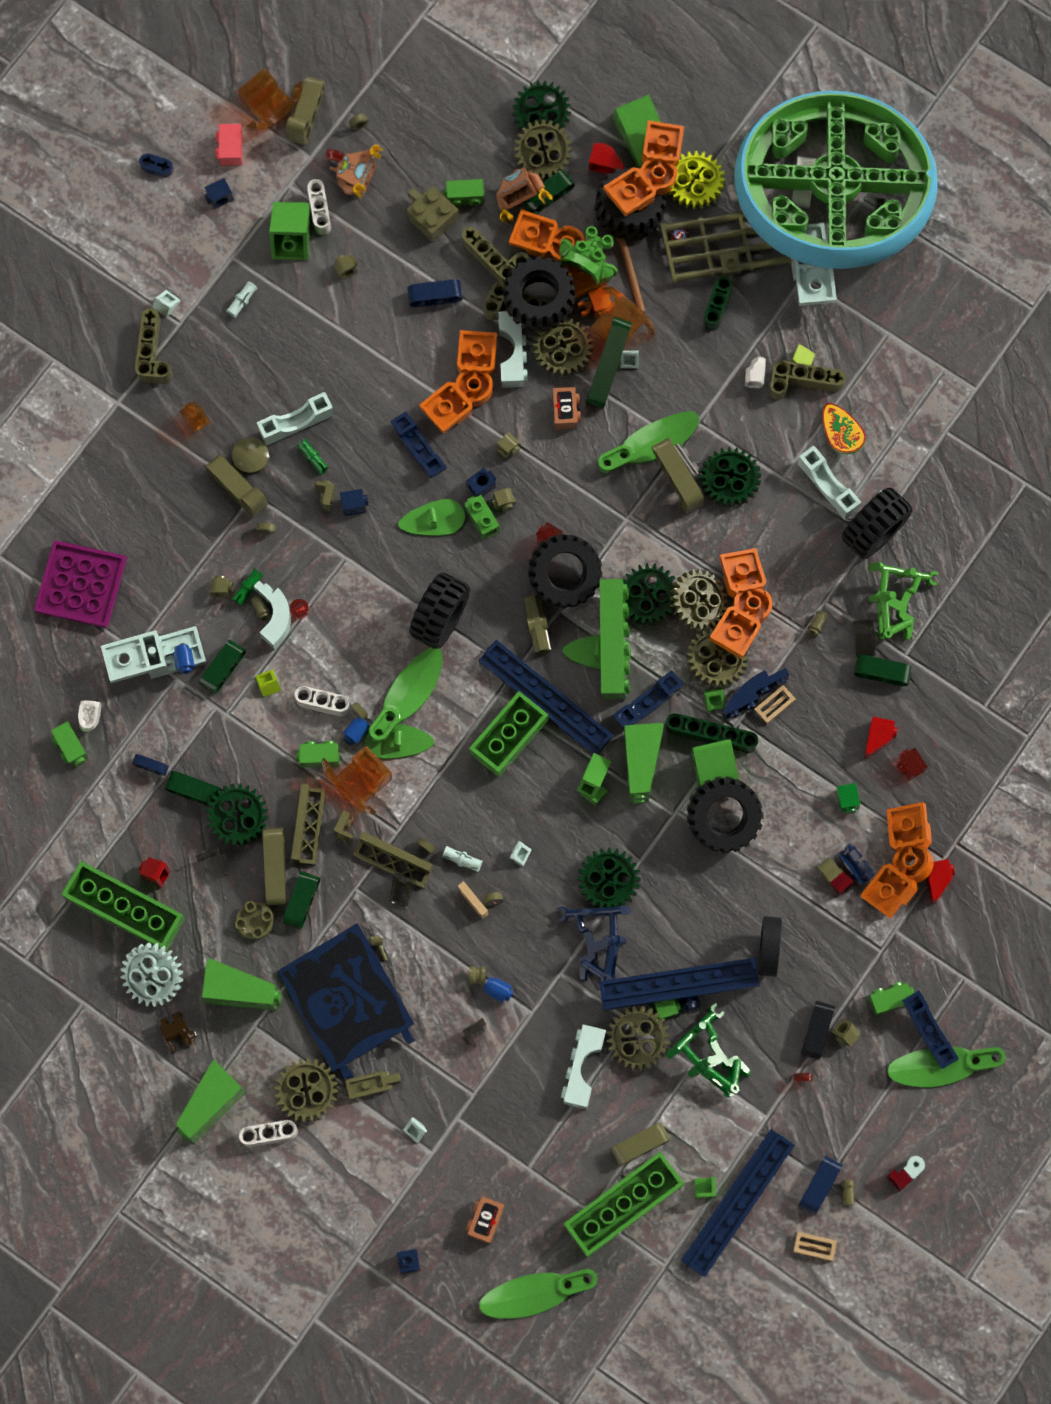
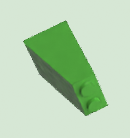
(632, 124)
(641, 753)
(238, 989)
(209, 1102)

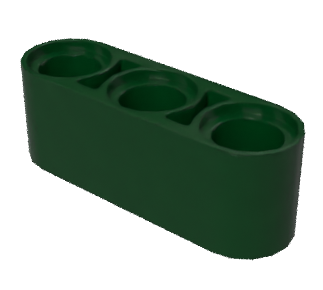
(557, 186)
(717, 311)
(222, 666)
(882, 670)
(191, 788)
(301, 900)

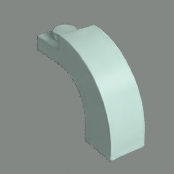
(279, 625)

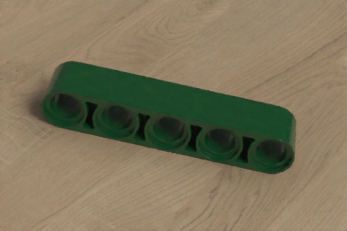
(608, 362)
(703, 726)

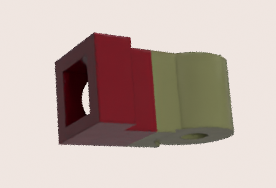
(834, 876)

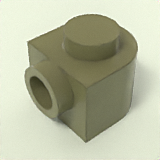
(345, 266)
(508, 446)
(503, 500)
(221, 587)
(845, 1033)

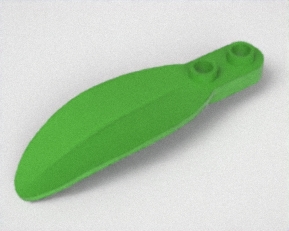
(638, 445)
(408, 692)
(922, 1069)
(534, 1293)

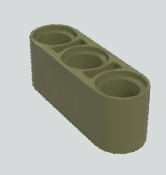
(640, 1144)

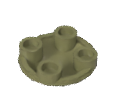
(250, 455)
(254, 920)

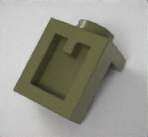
(327, 495)
(344, 823)

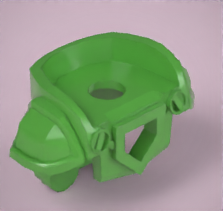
(589, 256)

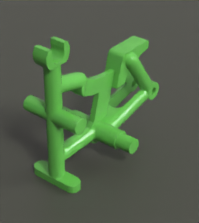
(888, 599)

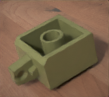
(431, 212)

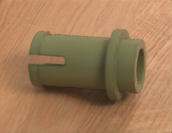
(261, 609)
(815, 627)
(848, 1192)

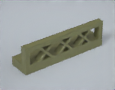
(301, 821)
(392, 851)

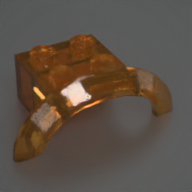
(267, 100)
(621, 308)
(360, 779)

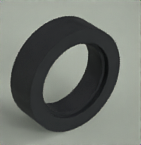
(769, 946)

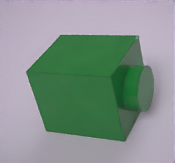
(848, 798)

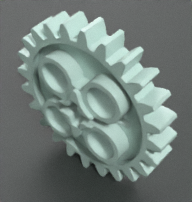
(142, 987)

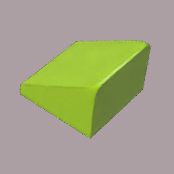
(803, 355)
(268, 683)

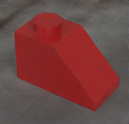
(604, 159)
(879, 735)
(154, 871)
(939, 878)

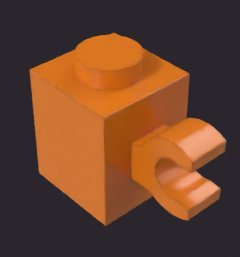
(597, 303)

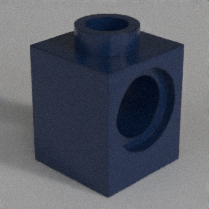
(218, 193)
(475, 488)
(408, 1261)

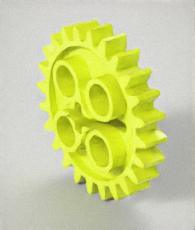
(709, 187)

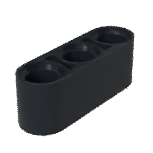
(818, 1030)

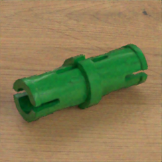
(312, 456)
(247, 586)

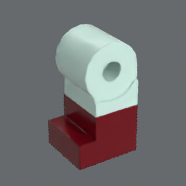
(913, 1168)

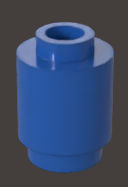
(183, 659)
(355, 731)
(498, 989)

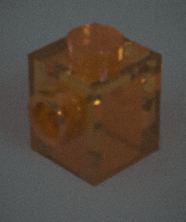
(194, 416)

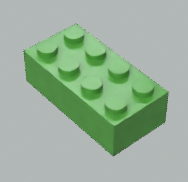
(509, 734)

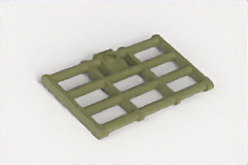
(728, 257)

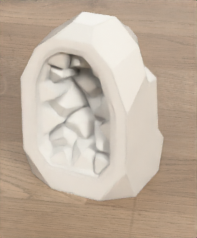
(755, 373)
(89, 715)

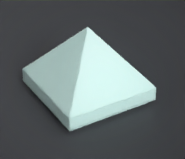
(629, 359)
(520, 853)
(415, 1130)

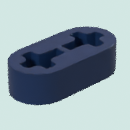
(158, 163)
(150, 765)

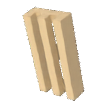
(762, 715)
(473, 900)
(816, 1238)

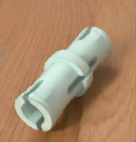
(241, 299)
(462, 859)

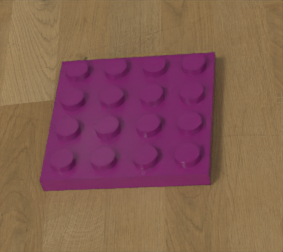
(80, 584)

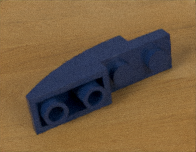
(747, 694)

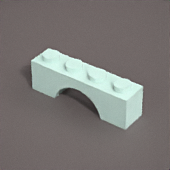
(512, 370)
(312, 412)
(817, 470)
(590, 1042)

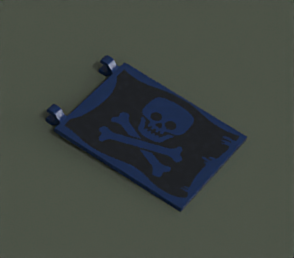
(346, 999)

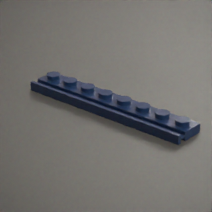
(559, 708)
(679, 984)
(737, 1203)

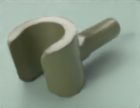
(377, 941)

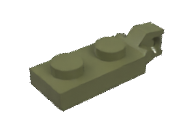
(371, 1084)

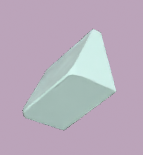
(165, 303)

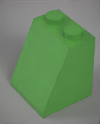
(290, 231)
(714, 761)

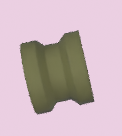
(477, 975)

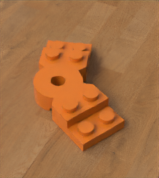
(660, 156)
(543, 238)
(475, 364)
(744, 583)
(910, 839)

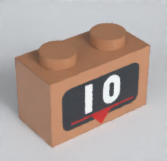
(565, 408)
(485, 1220)

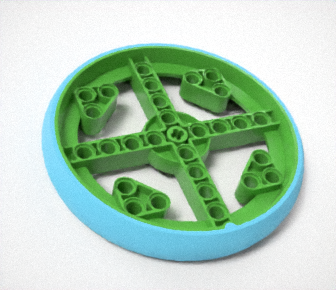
(885, 134)

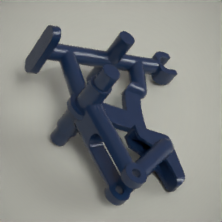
(609, 942)

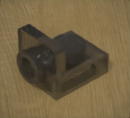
(476, 1030)

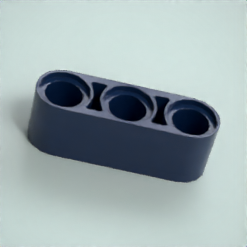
(434, 293)
(820, 1185)

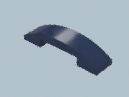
(418, 445)
(649, 701)
(929, 1029)

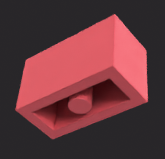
(230, 144)

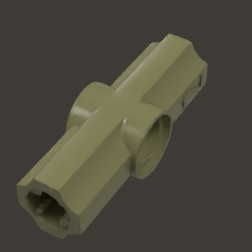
(537, 624)

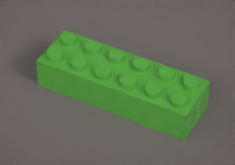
(613, 639)
(123, 906)
(623, 1204)

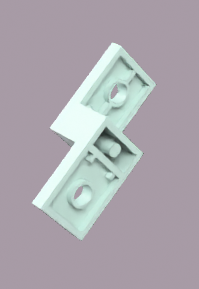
(807, 274)
(150, 654)

